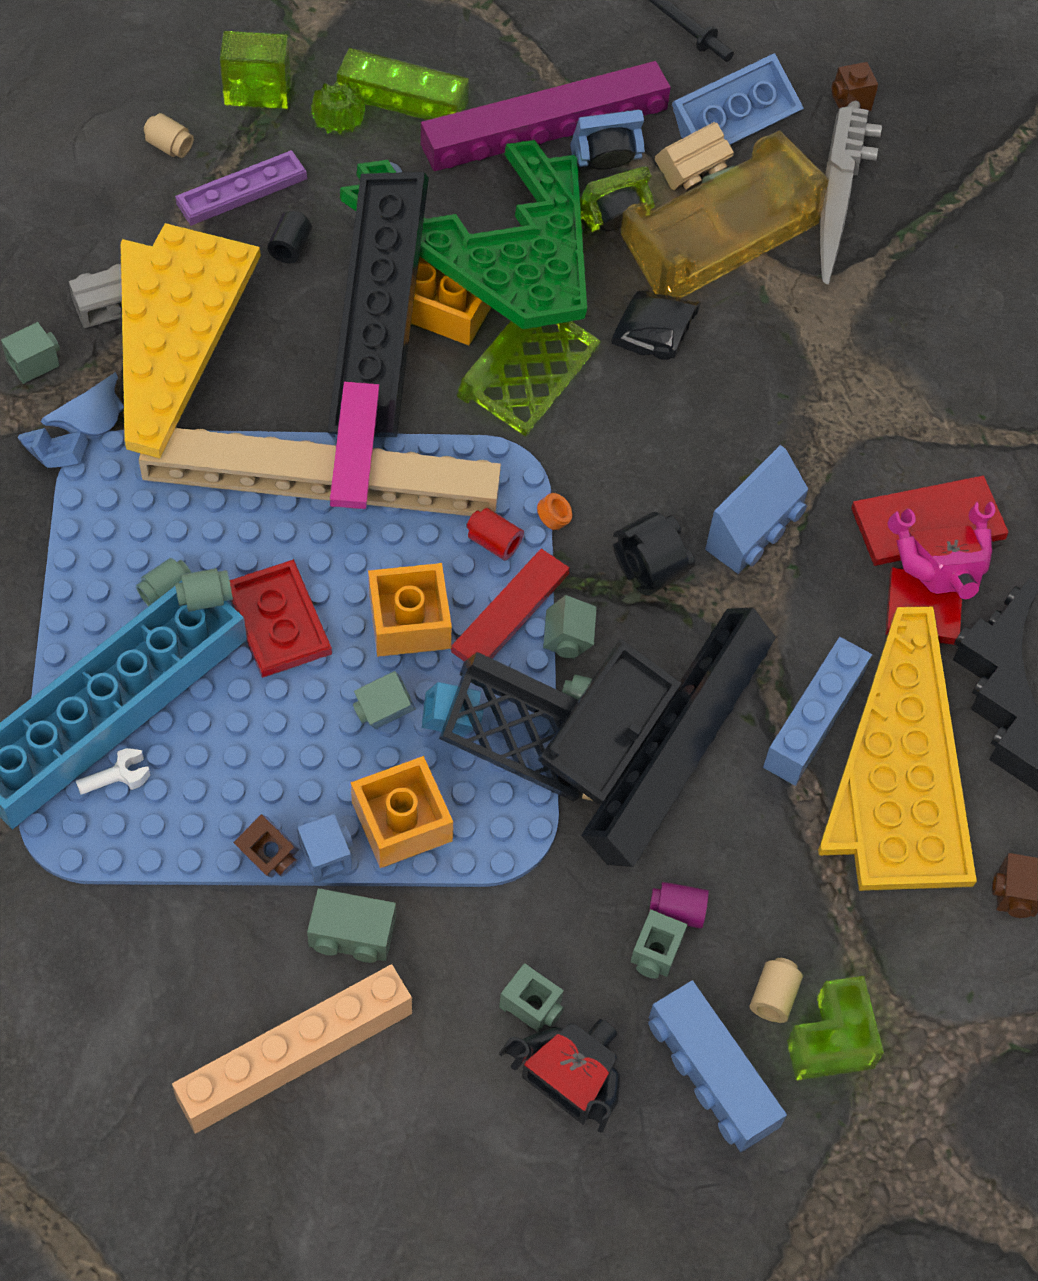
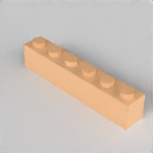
(292, 1048)

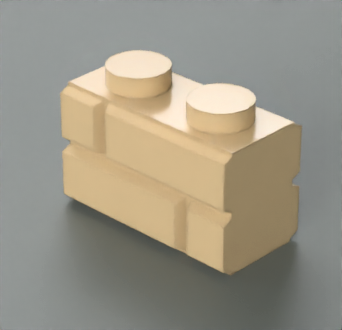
(694, 156)

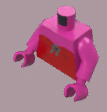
(946, 557)

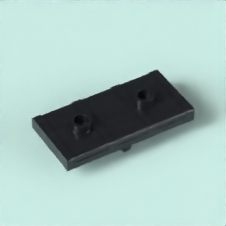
(609, 722)

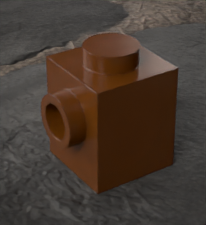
(855, 84)
(1017, 886)

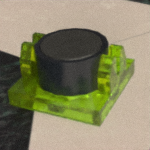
(607, 198)

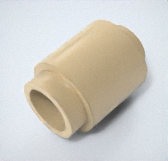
(168, 135)

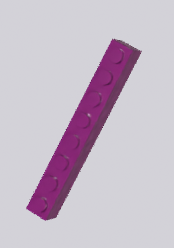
(541, 115)

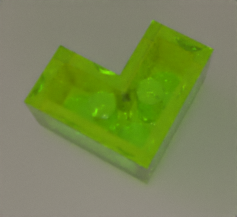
(844, 1038)

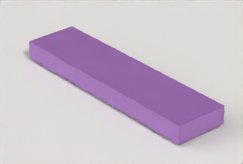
(241, 187)

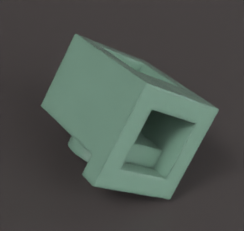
(658, 933)
(531, 986)

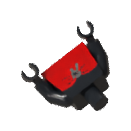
(571, 1068)

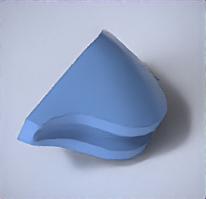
(90, 412)

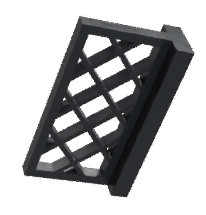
(527, 695)

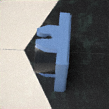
(608, 139)

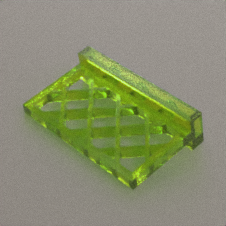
(502, 353)

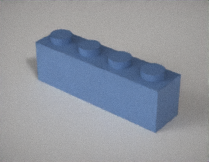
(817, 711)
(716, 1067)

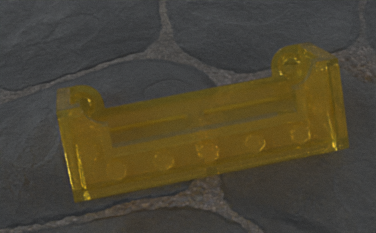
(726, 218)

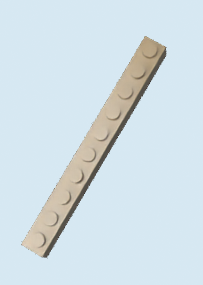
(307, 472)

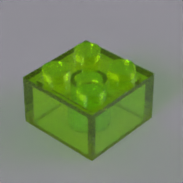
(255, 69)

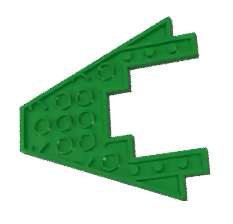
(524, 271)

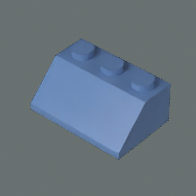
(757, 512)

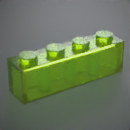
(403, 85)

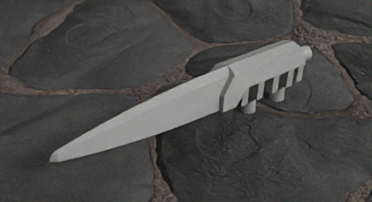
(842, 164)

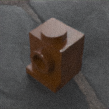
(254, 844)

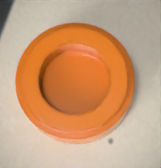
(554, 511)

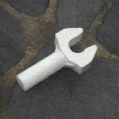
(117, 773)

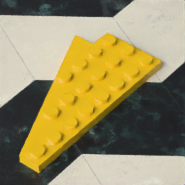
(172, 319)
(902, 781)

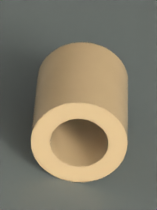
(776, 990)

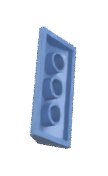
(740, 102)

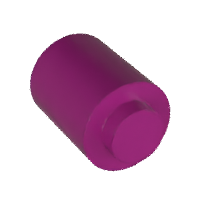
(681, 903)

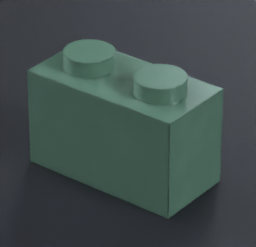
(351, 925)

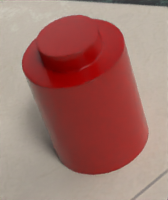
(494, 533)

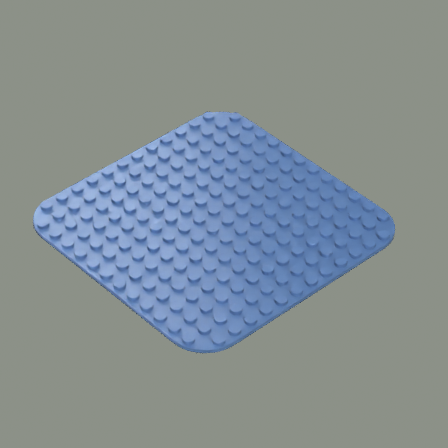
(290, 738)

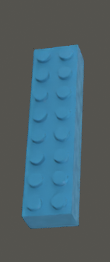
(108, 698)

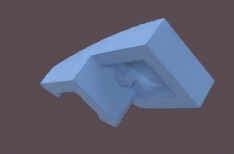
(56, 451)

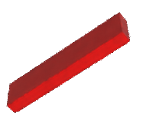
(511, 607)

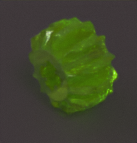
(338, 107)

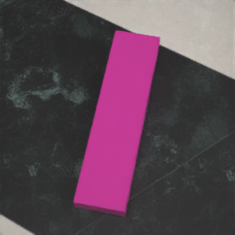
(354, 445)

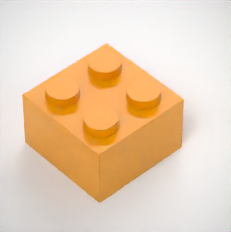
(409, 609)
(402, 811)

